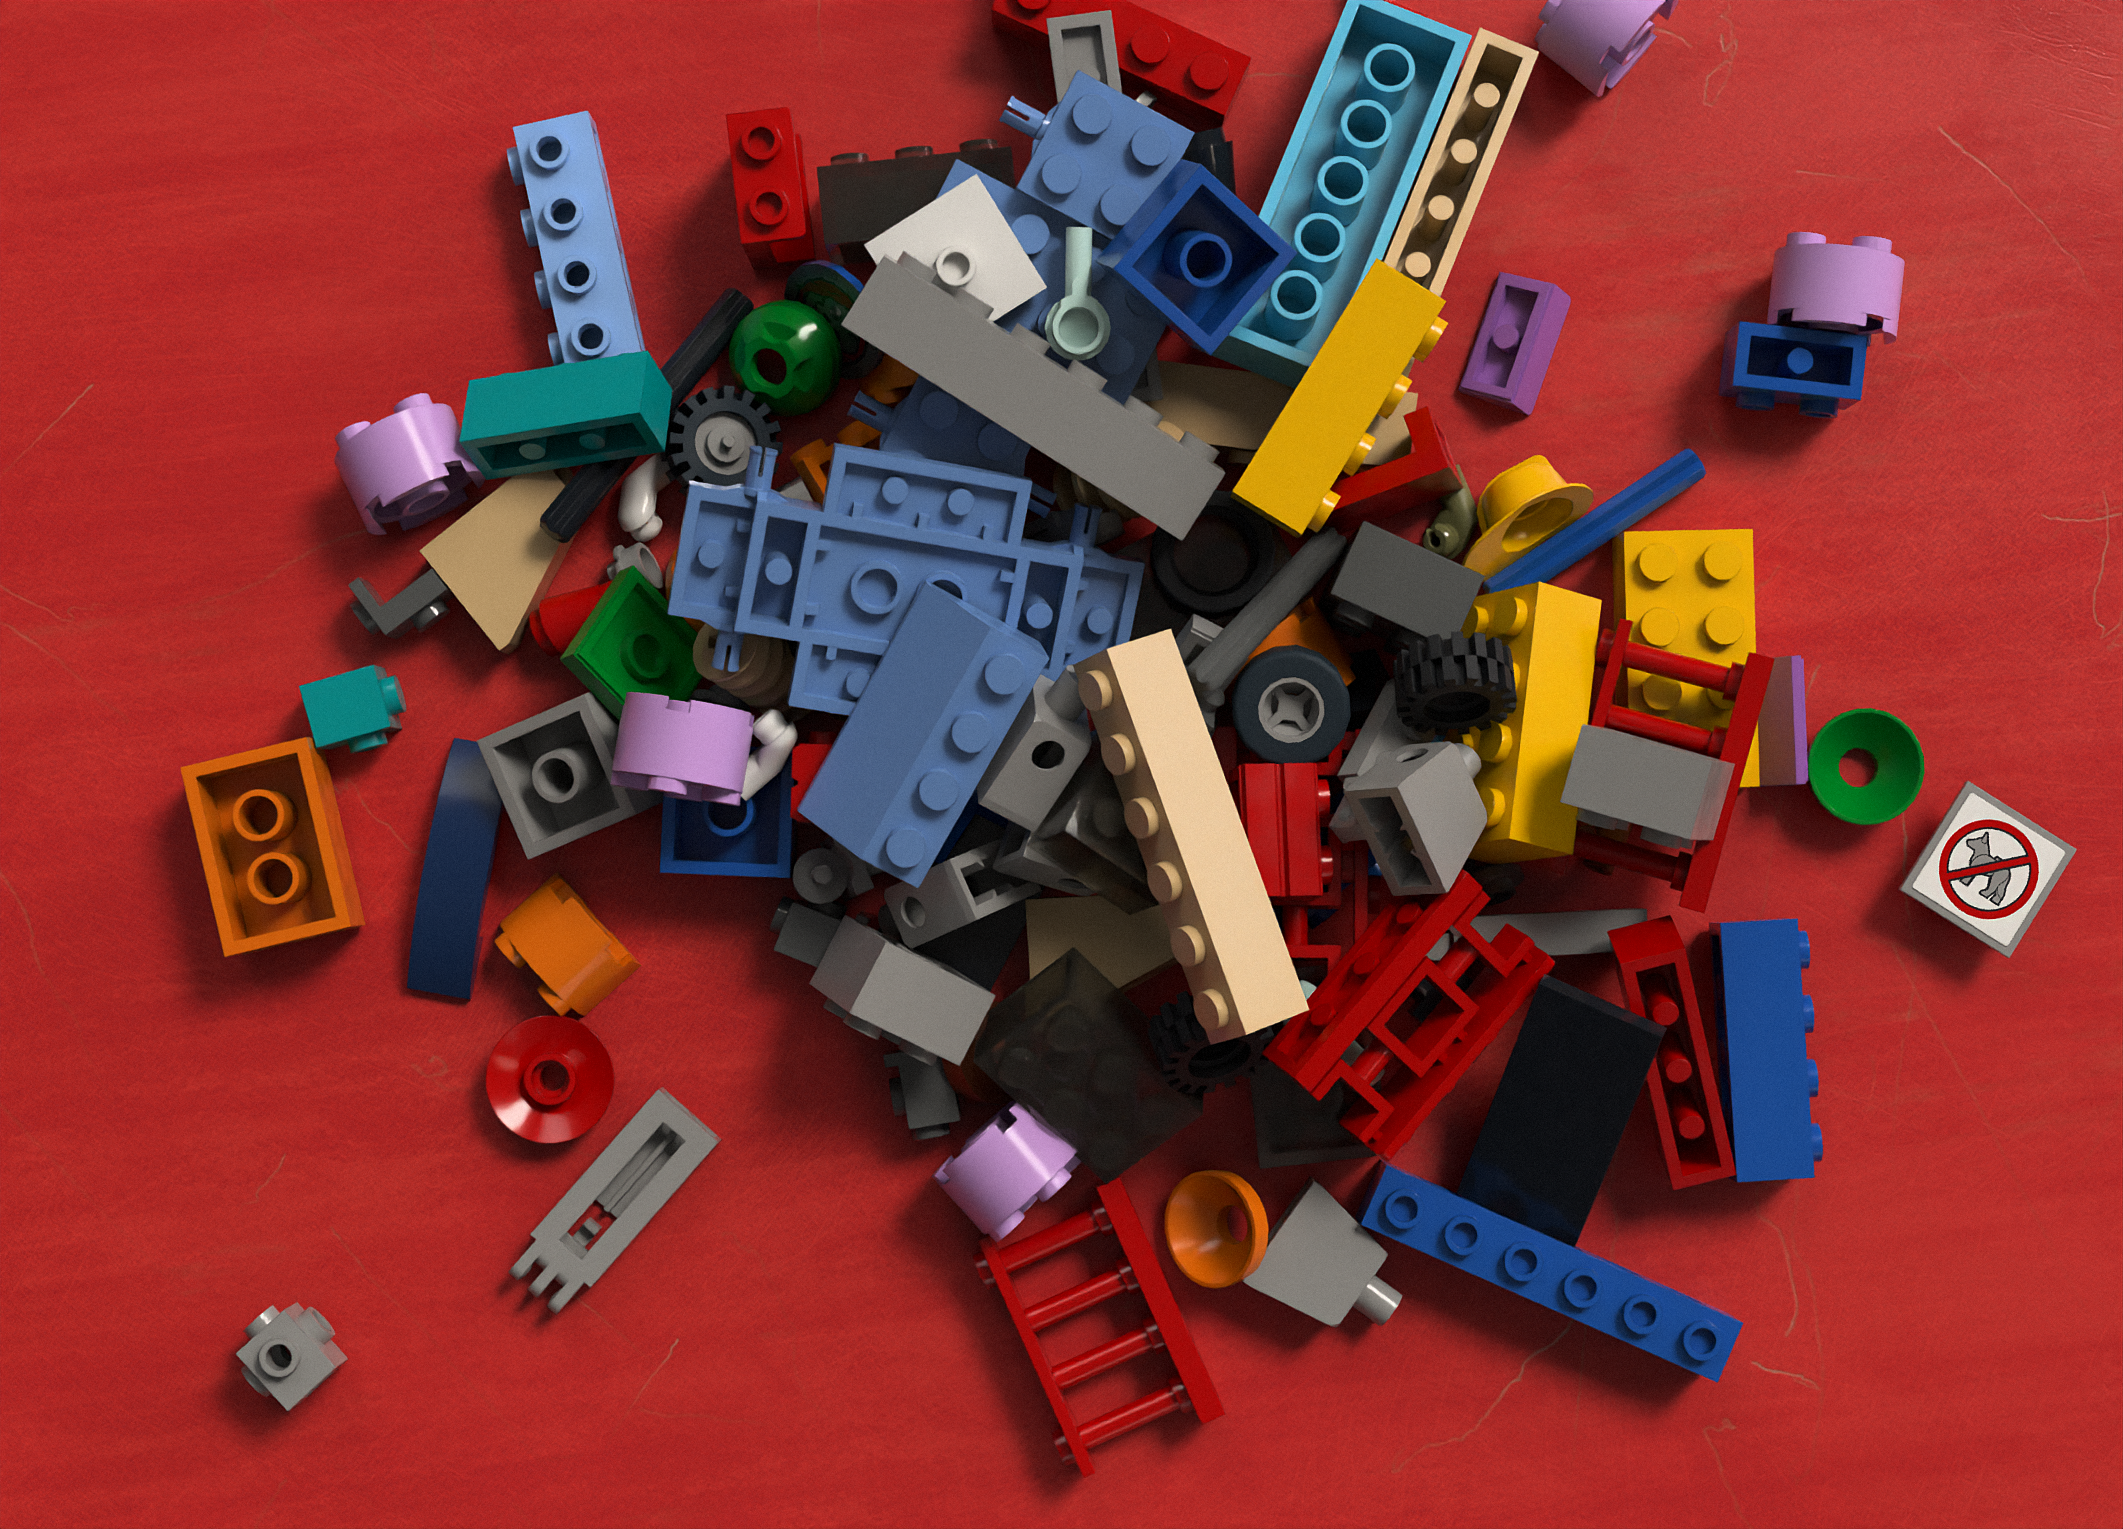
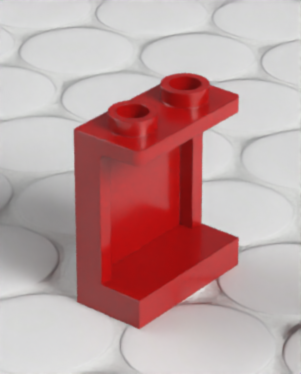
(770, 188)
(1401, 482)

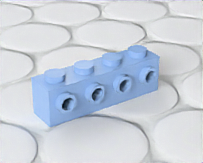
(577, 239)

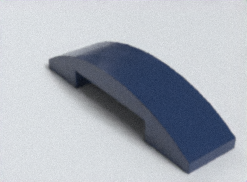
(456, 876)

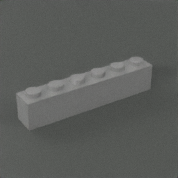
(1033, 395)

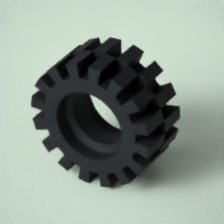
(1454, 683)
(1188, 1057)

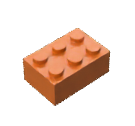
(272, 846)

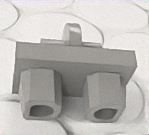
(831, 872)

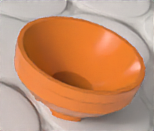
(1200, 1233)

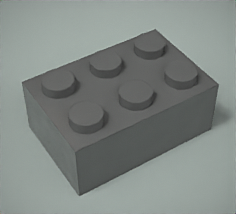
(1397, 590)

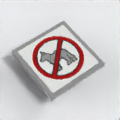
(1987, 869)

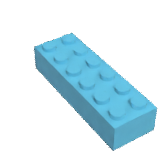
(1346, 178)

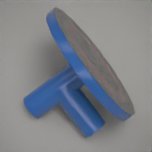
(832, 294)

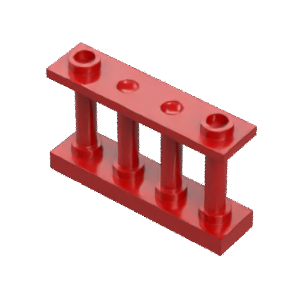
(1740, 684)
(1161, 1331)

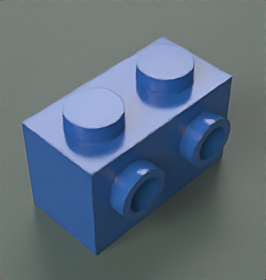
(1792, 367)

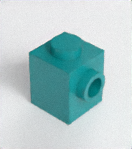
(354, 709)

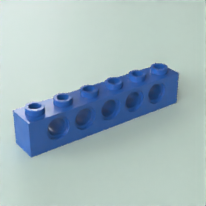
(1548, 1271)

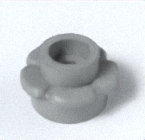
(641, 558)

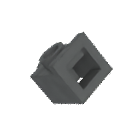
(808, 928)
(922, 1095)

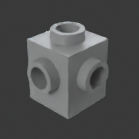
(312, 1351)

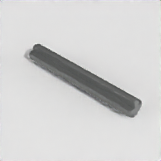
(1265, 611)

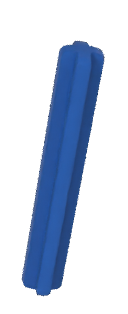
(1601, 523)

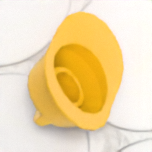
(1521, 512)

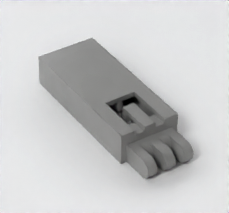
(1553, 931)
(631, 1182)

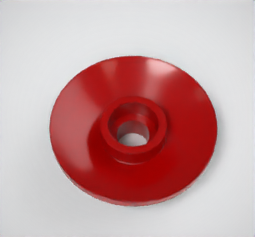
(517, 1083)

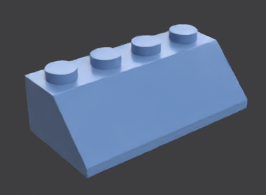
(923, 733)

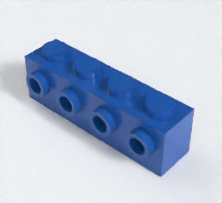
(1763, 1048)

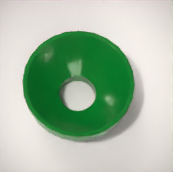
(807, 347)
(1896, 761)

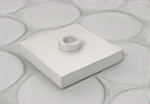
(967, 246)

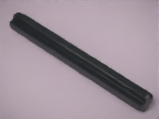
(682, 373)

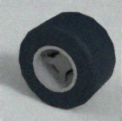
(1303, 724)

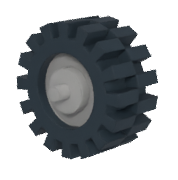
(713, 437)

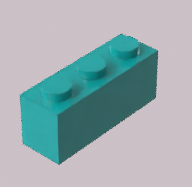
(566, 415)

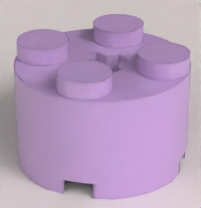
(1599, 37)
(1837, 286)
(406, 465)
(682, 748)
(1006, 1170)

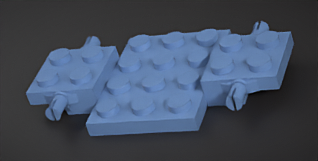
(1087, 168)
(853, 566)

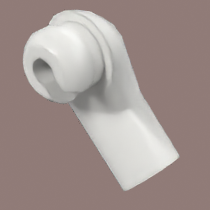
(639, 499)
(771, 756)

